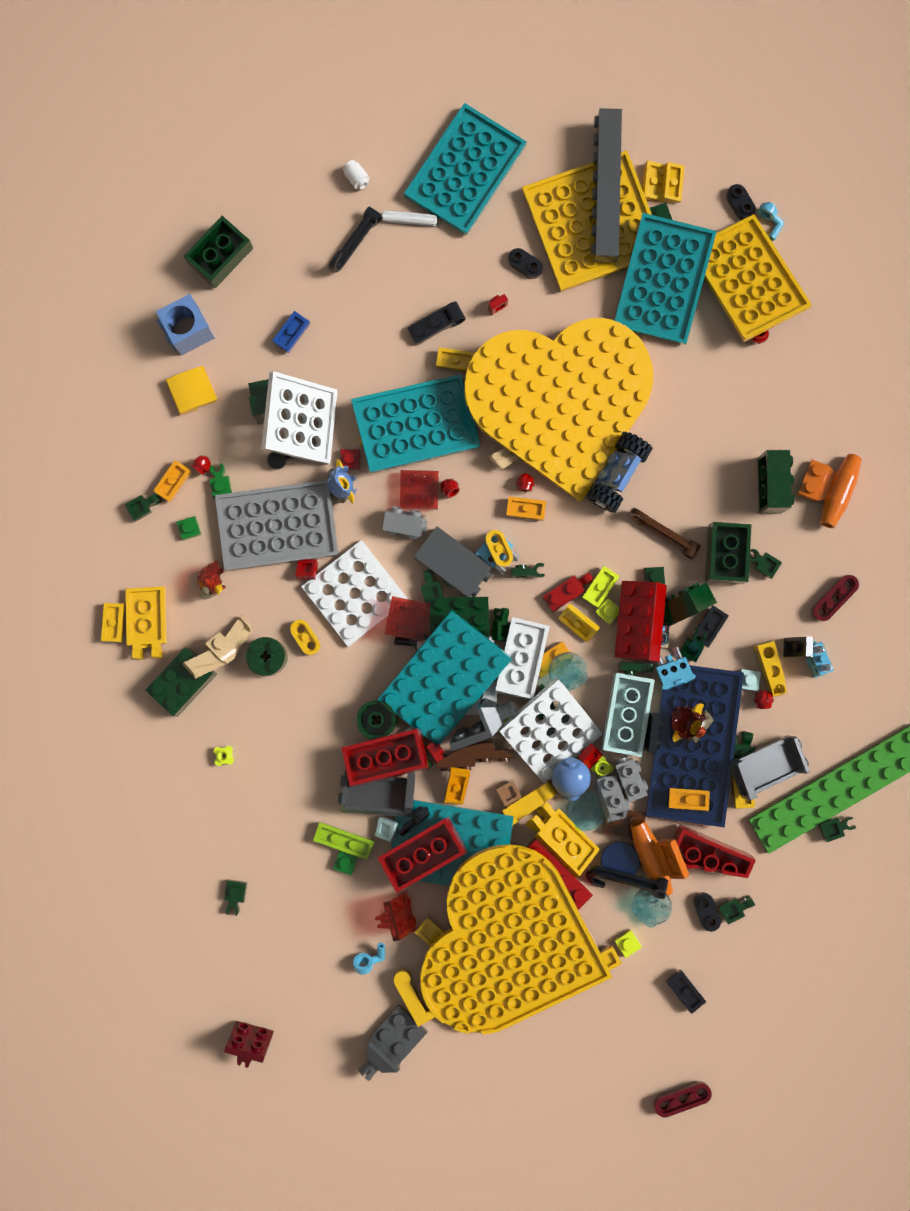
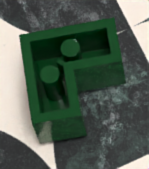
(258, 398)
(690, 602)

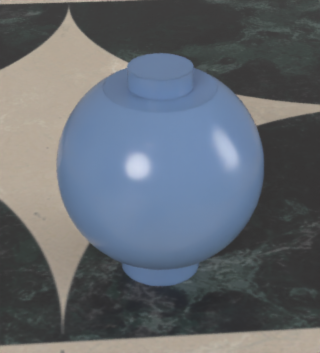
(571, 778)

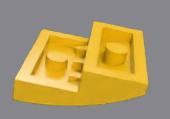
(663, 182)
(191, 390)

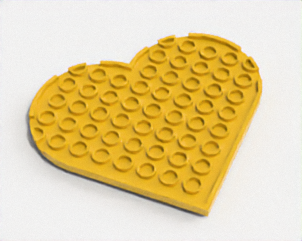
(560, 398)
(510, 944)

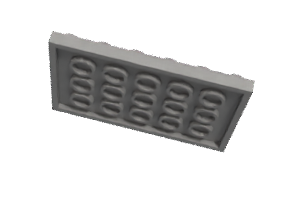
(276, 525)

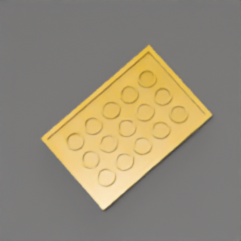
(752, 279)

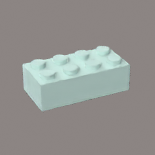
(627, 714)

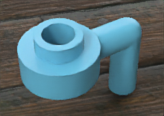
(769, 212)
(366, 959)

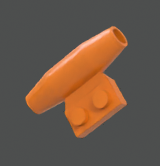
(833, 488)
(658, 858)

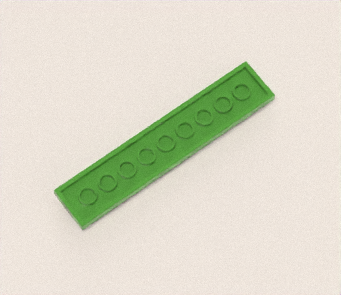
(833, 792)

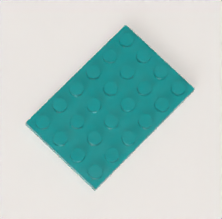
(465, 169)
(665, 278)
(415, 423)
(445, 677)
(475, 827)

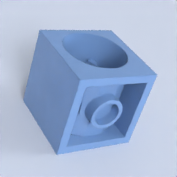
(174, 312)

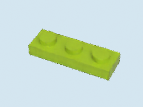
(343, 840)

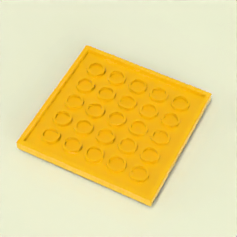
(563, 220)

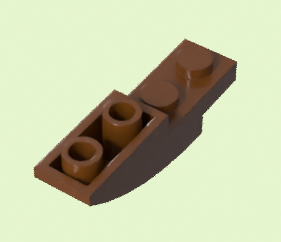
(466, 756)

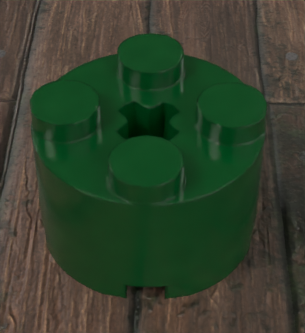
(255, 654)
(365, 720)

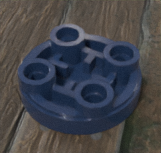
(621, 857)

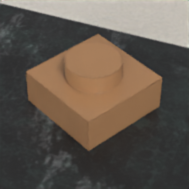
(509, 793)

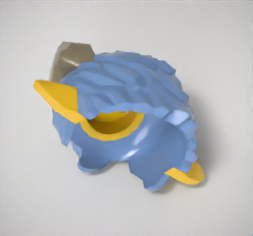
(341, 483)

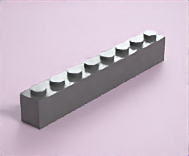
(607, 185)

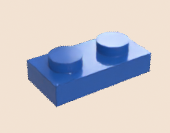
(291, 332)

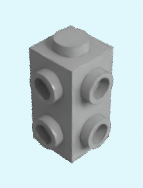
(404, 522)
(628, 774)
(611, 798)

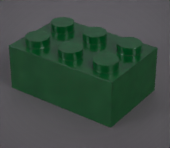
(218, 251)
(775, 481)
(728, 553)
(472, 609)
(177, 686)

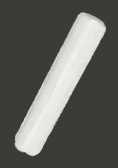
(409, 218)

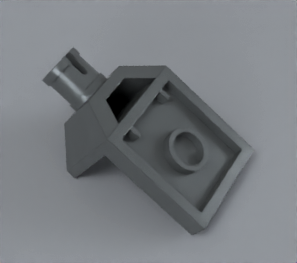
(491, 717)
(391, 1043)

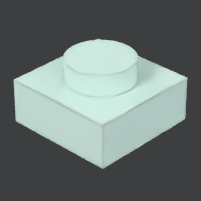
(751, 680)
(386, 829)

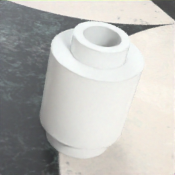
(356, 175)

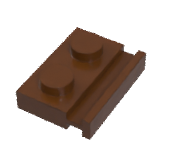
(622, 827)

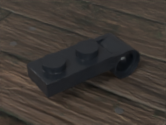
(436, 322)

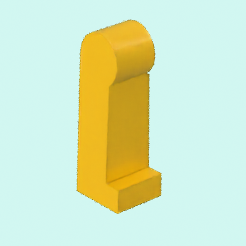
(771, 667)
(530, 802)
(410, 996)

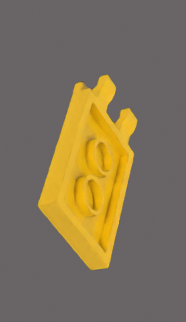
(146, 620)
(563, 839)

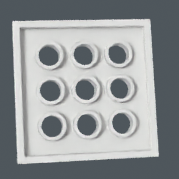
(274, 422)
(330, 575)
(552, 718)

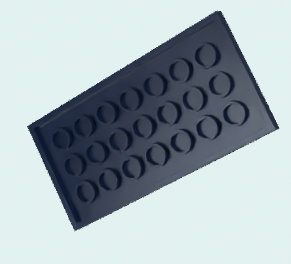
(702, 763)

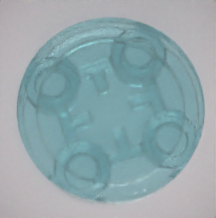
(569, 669)
(586, 812)
(651, 909)

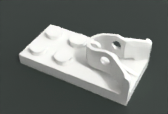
(526, 647)

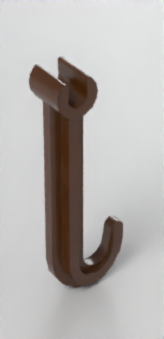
(689, 548)

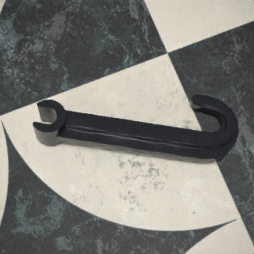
(370, 218)
(657, 887)

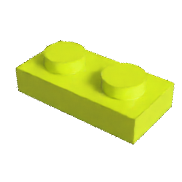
(600, 587)

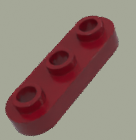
(842, 594)
(691, 1099)

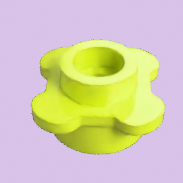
(228, 758)
(607, 767)

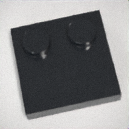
(652, 741)

